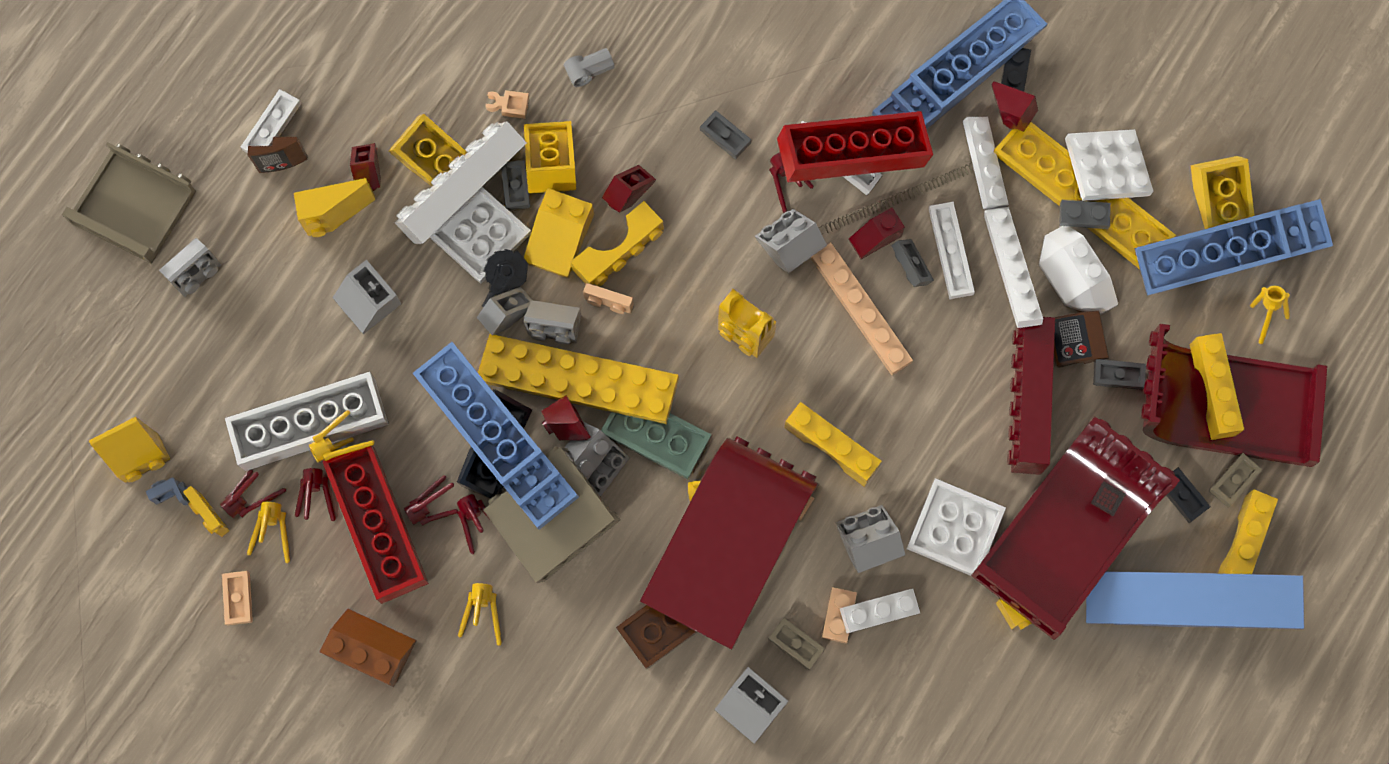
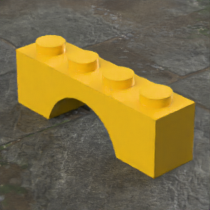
(595, 265)
(1223, 409)
(817, 431)
(1251, 531)

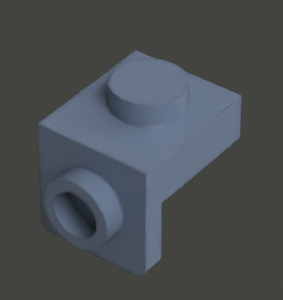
(165, 489)

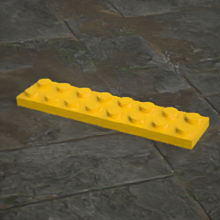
(1050, 170)
(581, 377)

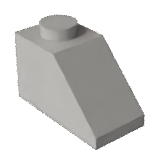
(504, 310)

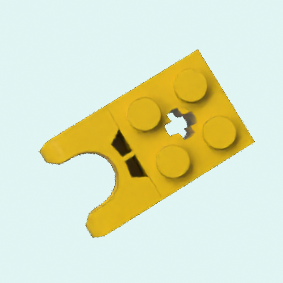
(745, 324)

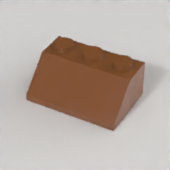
(368, 647)

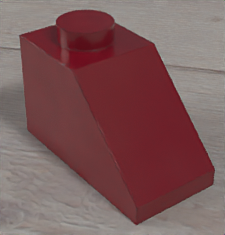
(1014, 106)
(365, 164)
(627, 188)
(877, 233)
(564, 421)

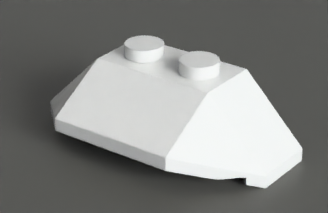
(1076, 272)

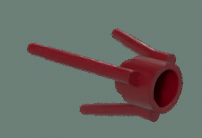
(777, 169)
(311, 482)
(235, 502)
(418, 508)
(470, 509)

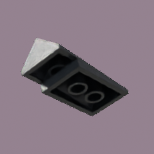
(475, 473)

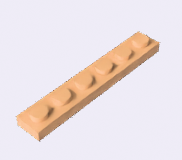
(861, 309)

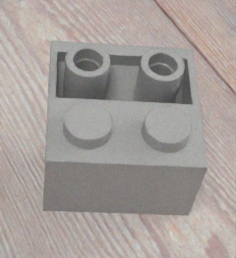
(791, 240)
(190, 267)
(366, 297)
(552, 322)
(597, 458)
(871, 538)
(751, 705)

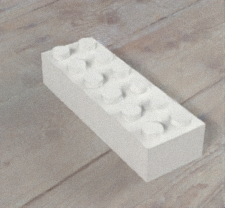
(460, 183)
(289, 424)

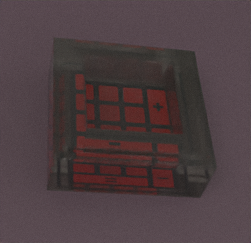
(1107, 498)

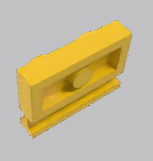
(201, 506)

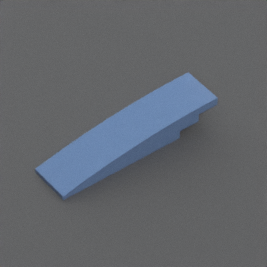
(965, 62)
(1233, 247)
(495, 435)
(1197, 600)

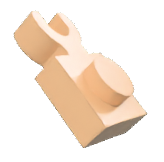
(512, 104)

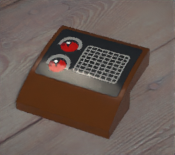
(283, 154)
(1079, 339)

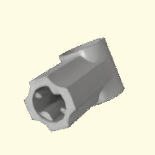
(582, 69)

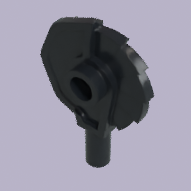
(504, 272)

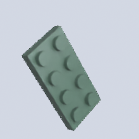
(671, 445)

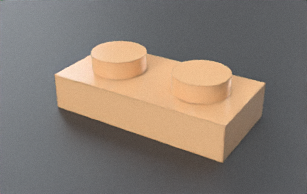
(599, 296)
(237, 598)
(834, 625)

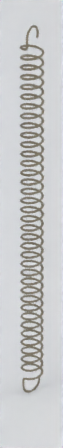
(899, 195)

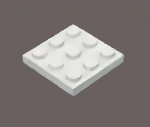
(1108, 165)
(478, 231)
(955, 527)

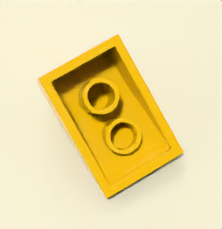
(426, 149)
(549, 157)
(1223, 190)
(330, 206)
(558, 232)
(131, 449)

